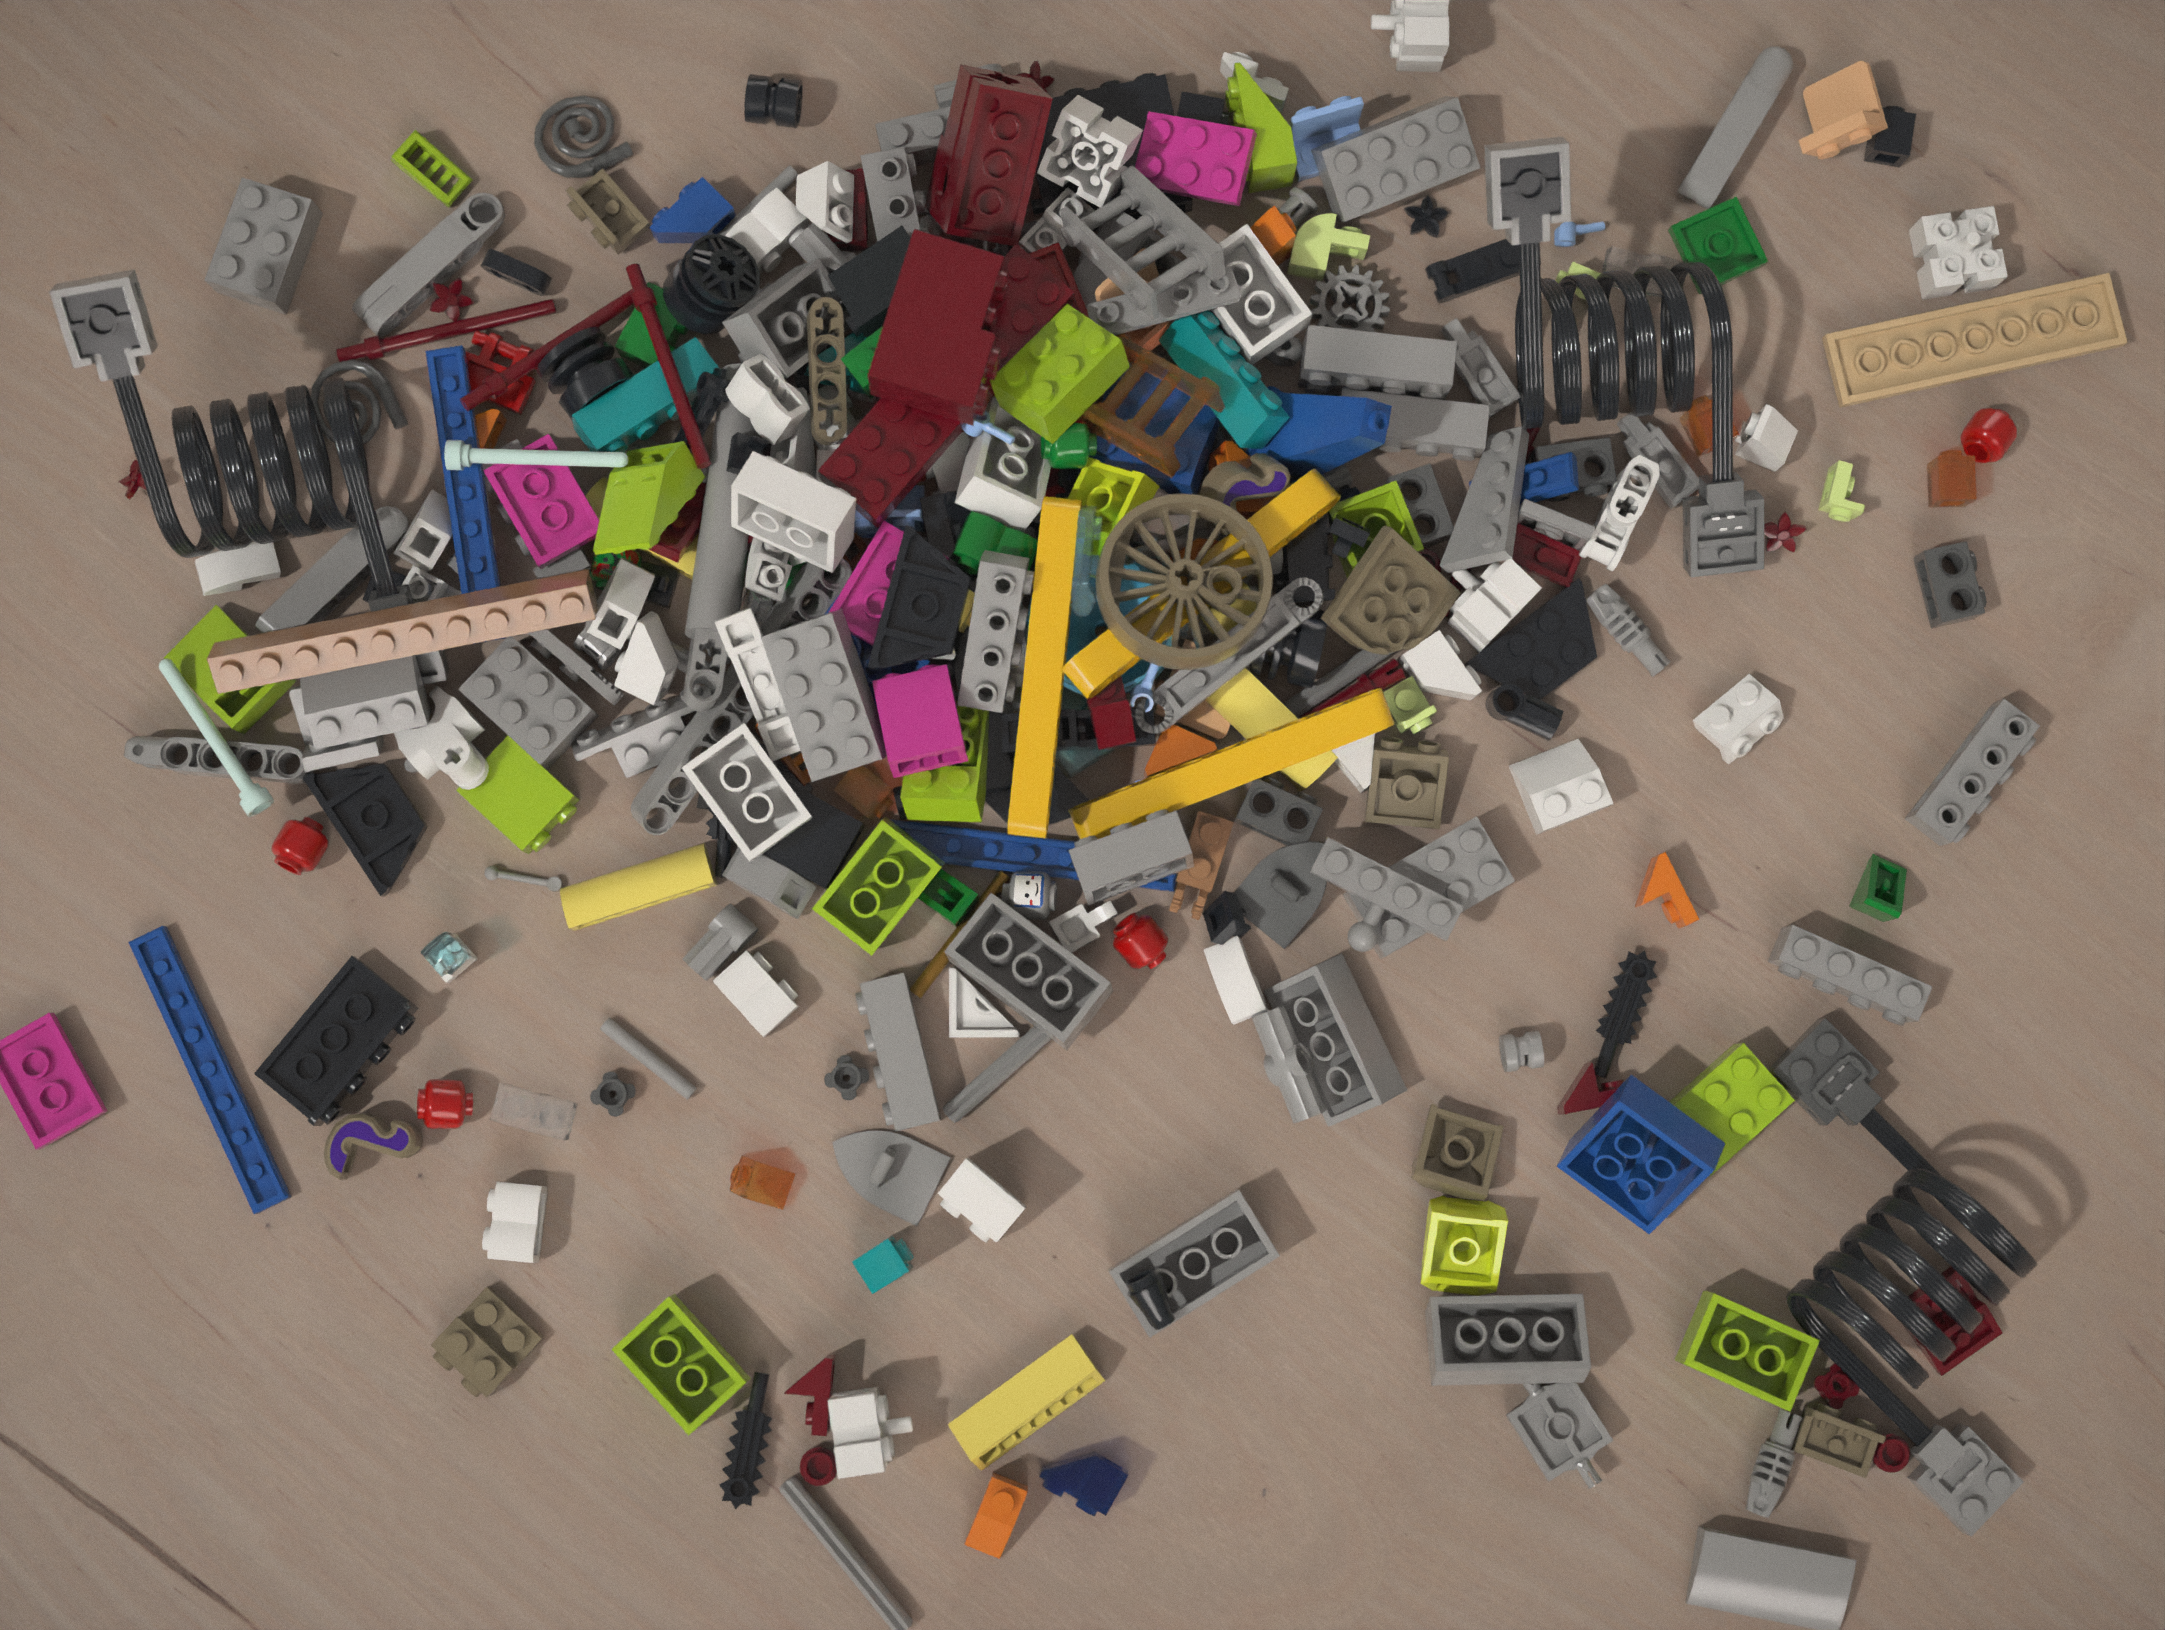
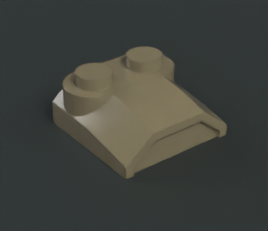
(1456, 1154)

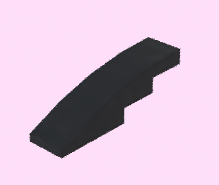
(1075, 731)

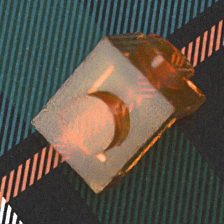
(761, 1182)

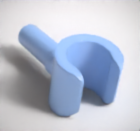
(1566, 233)
(983, 423)
(1145, 688)

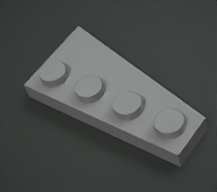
(1491, 507)

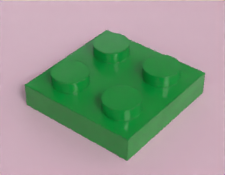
(1720, 240)

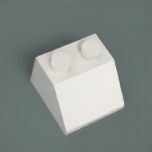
(1560, 786)
(981, 1201)

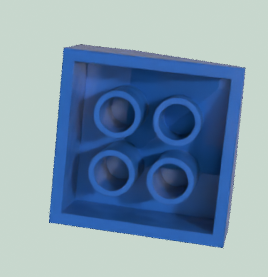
(1191, 448)
(1641, 1154)

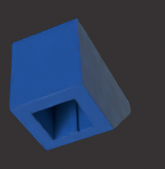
(694, 215)

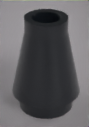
(1149, 1295)

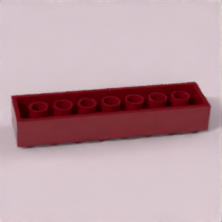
(901, 443)

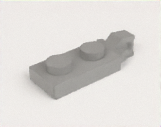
(1480, 369)
(1676, 476)

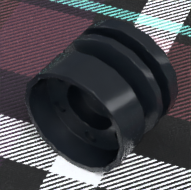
(711, 283)
(582, 369)
(1298, 651)

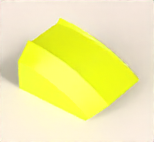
(1113, 492)
(1463, 1246)

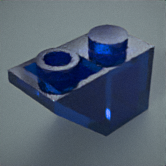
(1087, 1478)

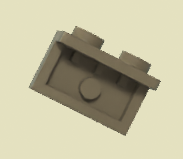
(609, 211)
(1837, 1441)

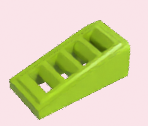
(409, 146)

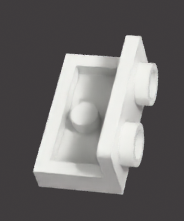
(1740, 718)

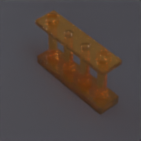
(1131, 434)

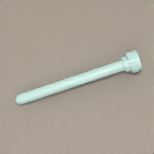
(462, 455)
(253, 797)

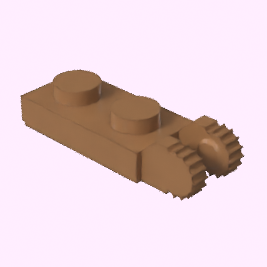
(1208, 845)

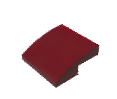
(1965, 1342)

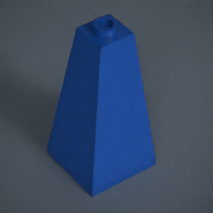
(1326, 431)

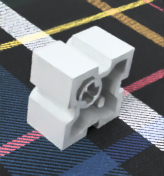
(1419, 33)
(1089, 151)
(1958, 253)
(1490, 601)
(863, 1432)

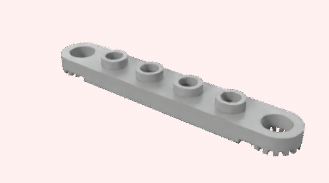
(572, 664)
(1191, 687)

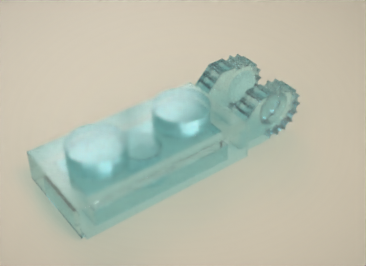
(1085, 563)

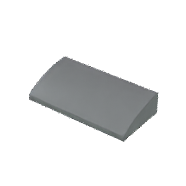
(1770, 1579)

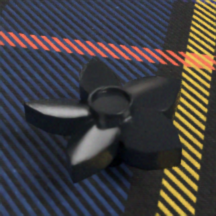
(1426, 217)

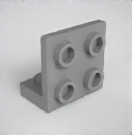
(332, 755)

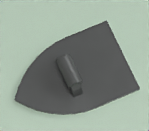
(1282, 891)

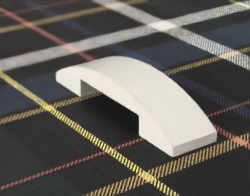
(745, 648)

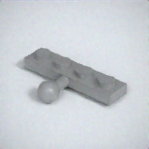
(1385, 892)

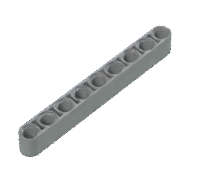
(735, 710)

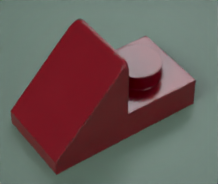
(1112, 716)
(1584, 1092)
(817, 1383)

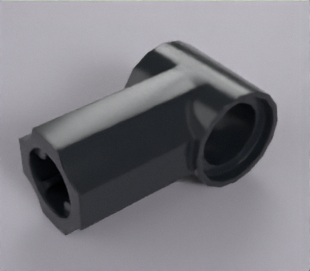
(1527, 711)

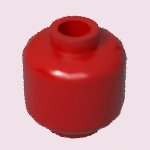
(1988, 435)
(300, 845)
(1140, 941)
(444, 1104)

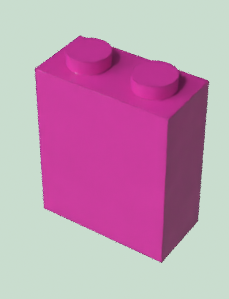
(919, 720)

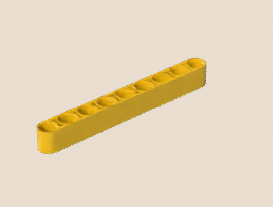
(1276, 524)
(1043, 669)
(1235, 764)

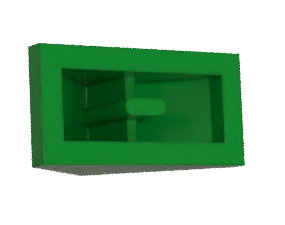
(1880, 890)
(948, 897)

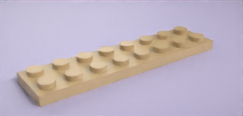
(1974, 340)

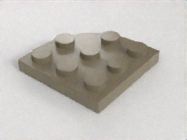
(1390, 598)

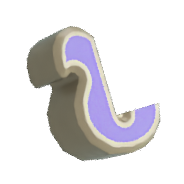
(1235, 482)
(372, 1133)

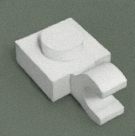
(1078, 927)

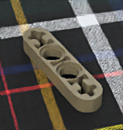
(830, 371)

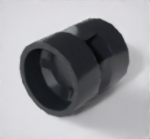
(773, 101)

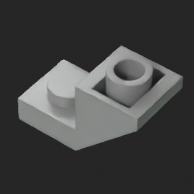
(771, 882)

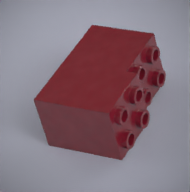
(988, 155)
(941, 329)

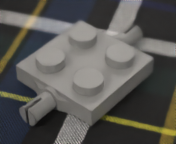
(1560, 1430)

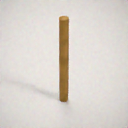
(940, 960)

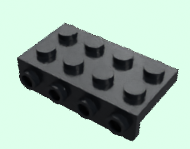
(337, 1042)

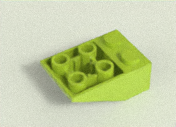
(1274, 152)
(646, 497)
(236, 708)
(954, 790)

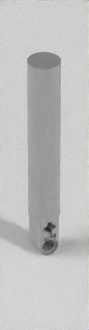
(718, 561)

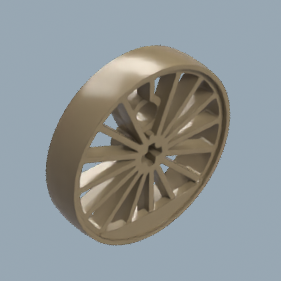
(1168, 581)

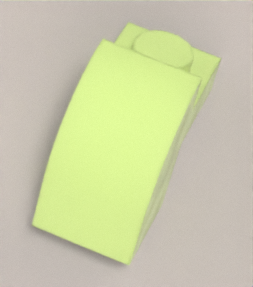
(1318, 239)

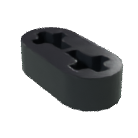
(516, 272)

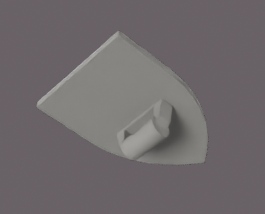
(891, 1171)

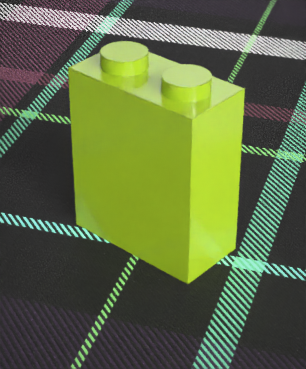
(521, 797)

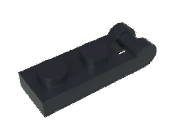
(1475, 270)

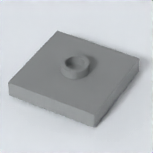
(1554, 524)

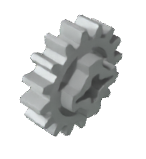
(1341, 292)

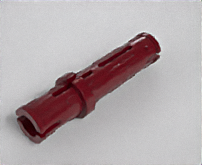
(1372, 681)

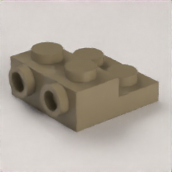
(1407, 784)
(486, 1343)

